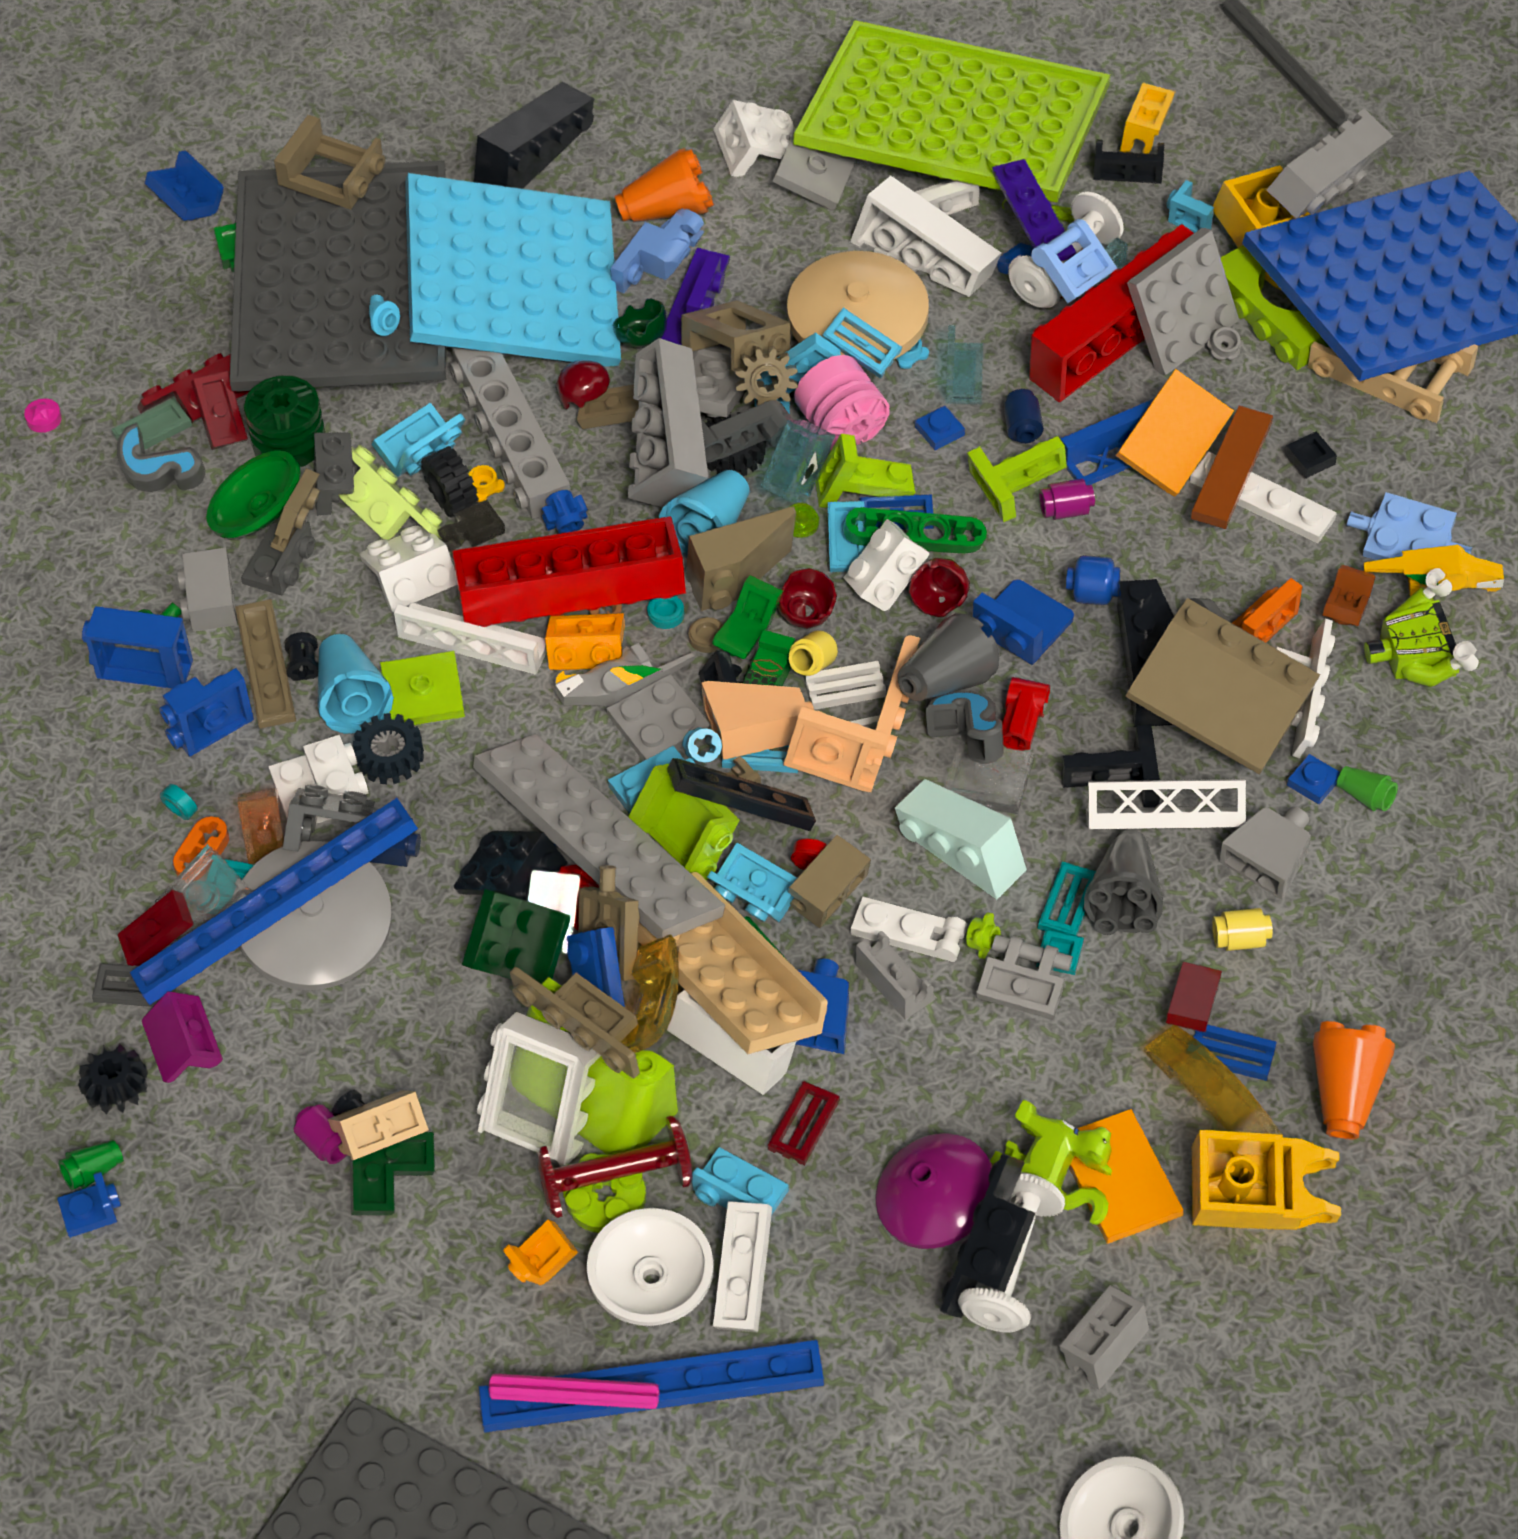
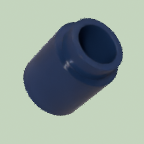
(1023, 416)

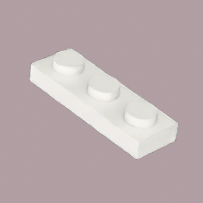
(742, 1266)

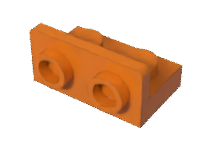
(1271, 611)

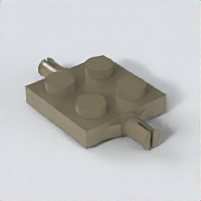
(608, 908)

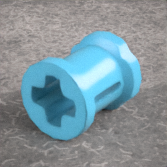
(712, 739)

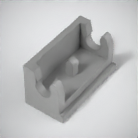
(893, 976)
(1105, 1336)

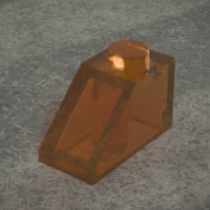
(261, 823)

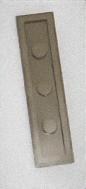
(265, 664)

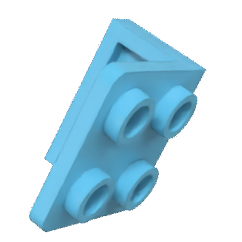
(417, 438)

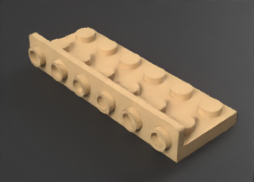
(745, 982)

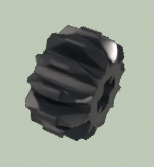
(129, 1078)

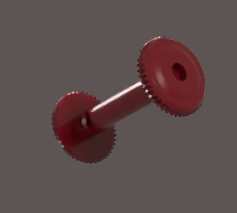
(615, 1166)

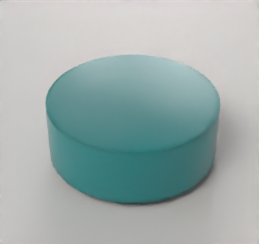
(666, 612)
(178, 802)

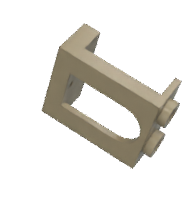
(310, 141)
(727, 326)

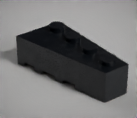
(532, 137)
(1142, 622)

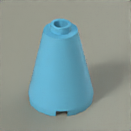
(707, 506)
(349, 686)

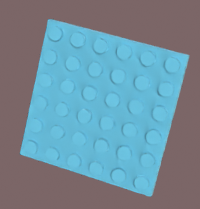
(510, 270)

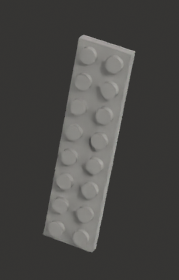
(598, 834)

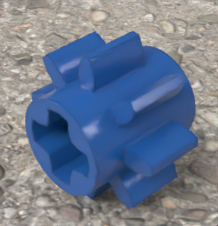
(564, 512)

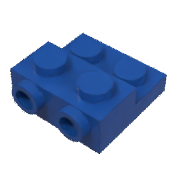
(205, 713)

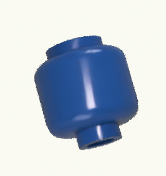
(1093, 580)

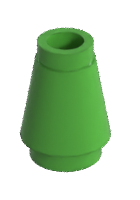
(1368, 787)

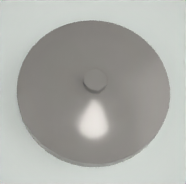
(326, 937)

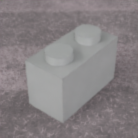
(208, 589)

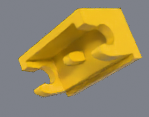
(1146, 116)

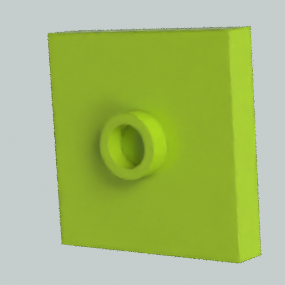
(425, 687)

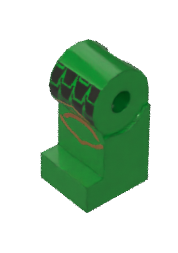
(771, 660)

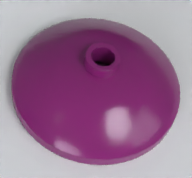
(942, 1207)

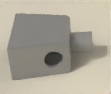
(1269, 849)

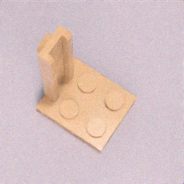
(845, 749)

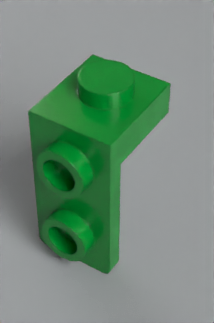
(751, 616)

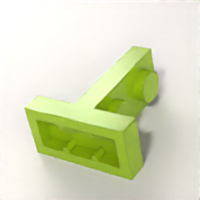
(1015, 473)
(860, 475)

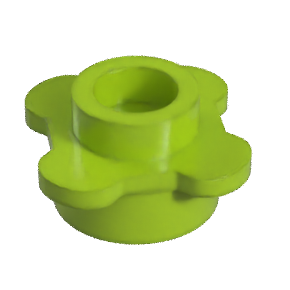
(982, 934)

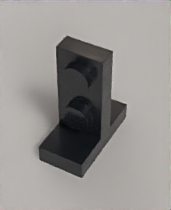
(1116, 766)

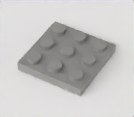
(1183, 300)

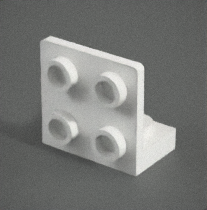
(749, 131)

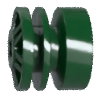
(284, 417)

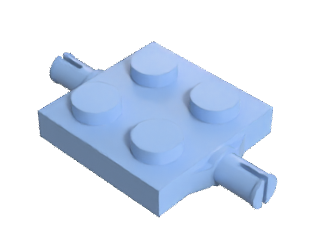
(1404, 526)

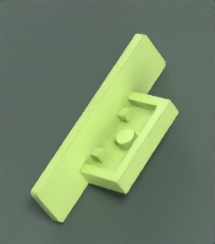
(382, 501)

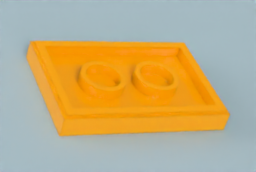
(1174, 433)
(1137, 1186)

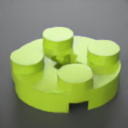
(593, 1214)

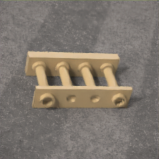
(1394, 388)

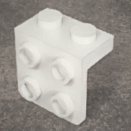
(410, 566)

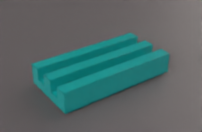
(1059, 925)

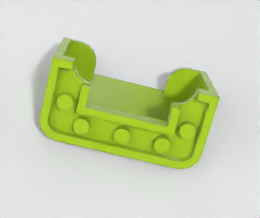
(622, 1109)

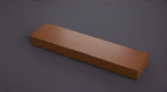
(1232, 467)

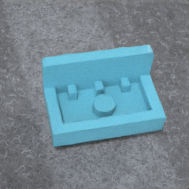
(755, 883)

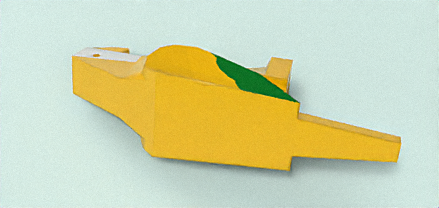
(1459, 566)

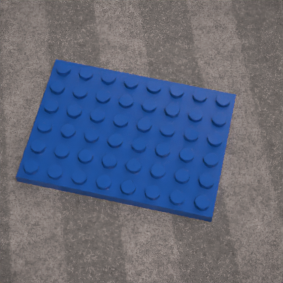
(1400, 273)

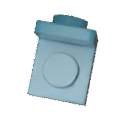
(1187, 210)

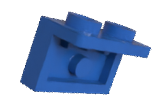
(187, 188)

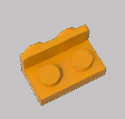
(583, 640)

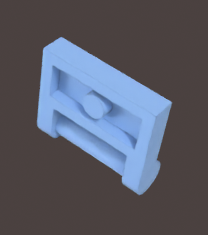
(1082, 269)

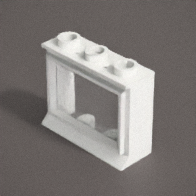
(536, 1087)

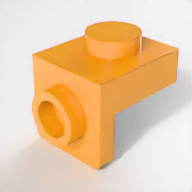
(540, 1254)

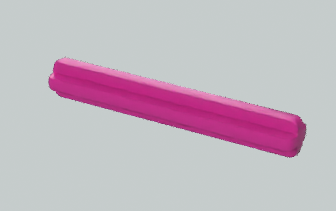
(574, 1391)

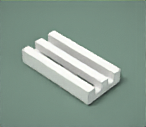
(845, 679)

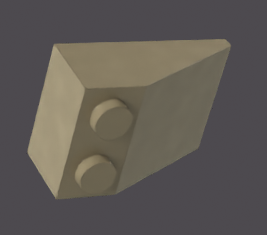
(728, 554)

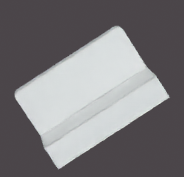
(951, 196)

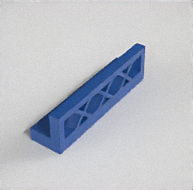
(1100, 439)

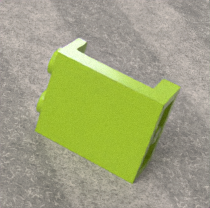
(684, 825)

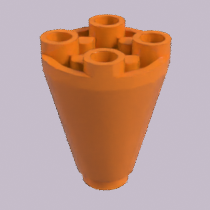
(666, 189)
(1349, 1074)

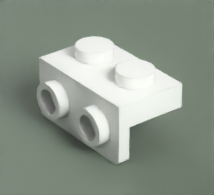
(885, 566)

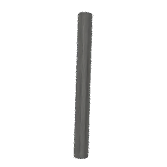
(1285, 63)

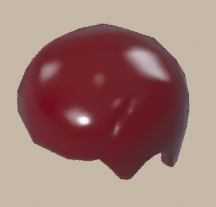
(582, 382)
(939, 579)
(811, 589)

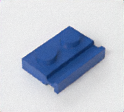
(596, 959)

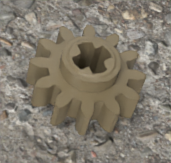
(774, 366)

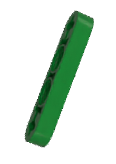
(914, 524)

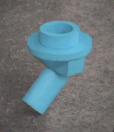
(383, 315)

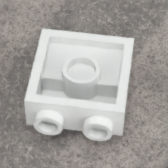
(324, 764)

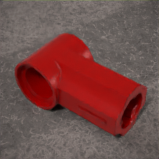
(1023, 710)

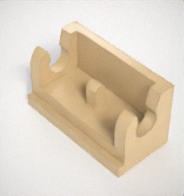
(379, 1124)

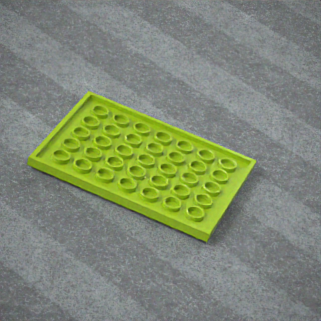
(951, 108)

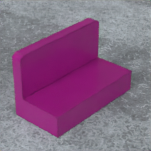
(180, 1035)

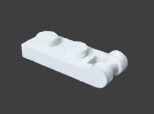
(909, 928)

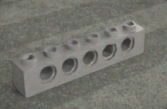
(511, 427)

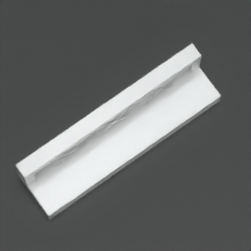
(488, 643)
(1166, 816)

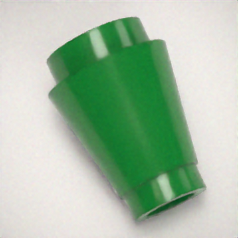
(81, 1164)

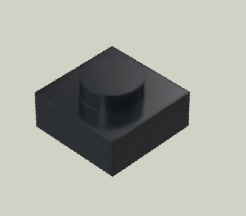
(1311, 454)

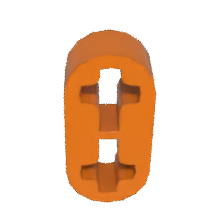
(195, 841)

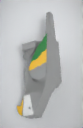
(614, 678)

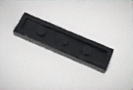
(741, 794)

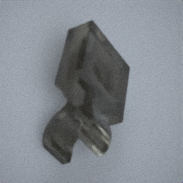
(473, 524)

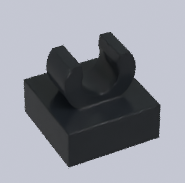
(720, 669)

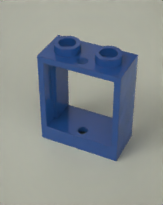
(138, 629)

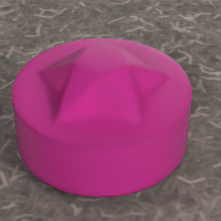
(42, 415)

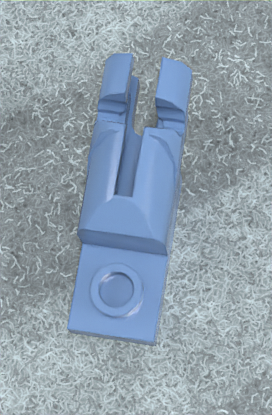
(657, 249)

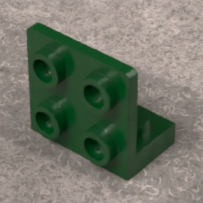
(514, 935)

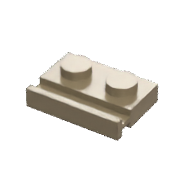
(296, 509)

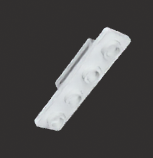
(1321, 648)

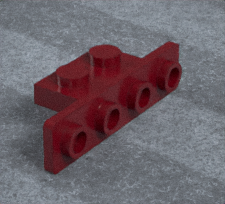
(183, 388)

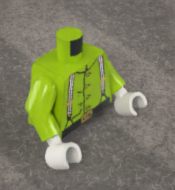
(1420, 640)

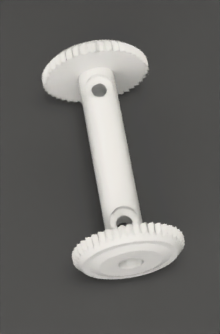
(1033, 282)
(996, 1308)

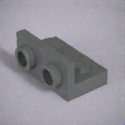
(335, 468)
(275, 569)

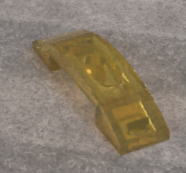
(658, 975)
(1209, 1082)

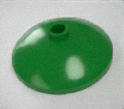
(253, 495)

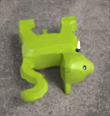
(1053, 1151)

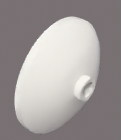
(644, 1245)
(1117, 1497)

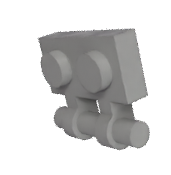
(1020, 986)

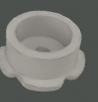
(1227, 336)

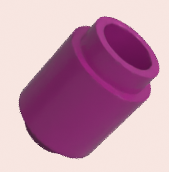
(1066, 499)
(315, 1132)

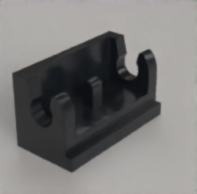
(1128, 165)

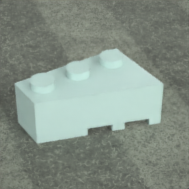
(963, 835)

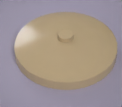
(867, 285)

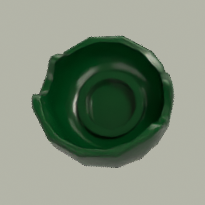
(649, 320)

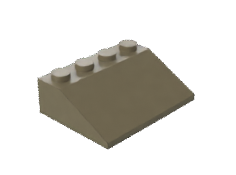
(1223, 685)

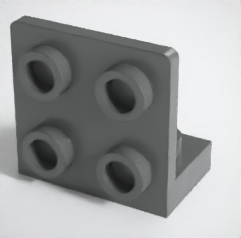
(315, 802)

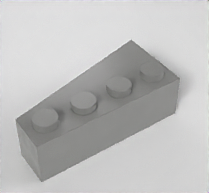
(1330, 166)
(667, 425)

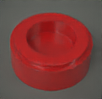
(806, 851)

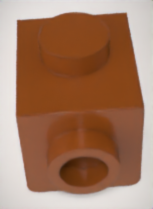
(1349, 596)

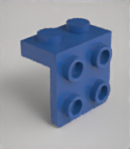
(1022, 619)

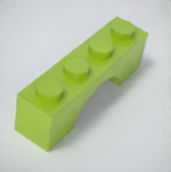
(1282, 328)

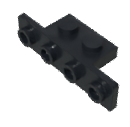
(994, 1239)

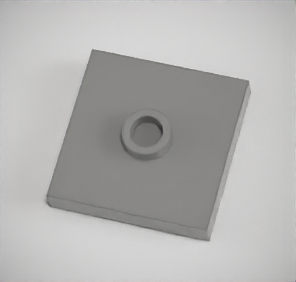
(814, 174)

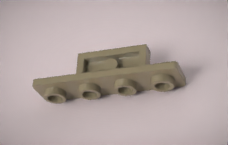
(586, 1013)

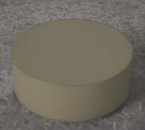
(702, 634)

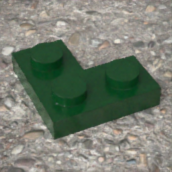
(374, 1173)

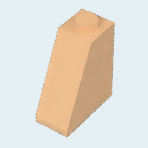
(751, 715)

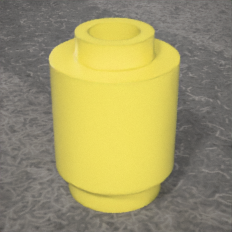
(813, 653)
(1241, 929)

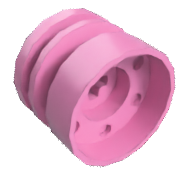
(842, 399)

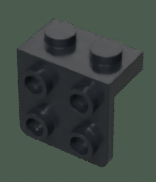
(506, 863)

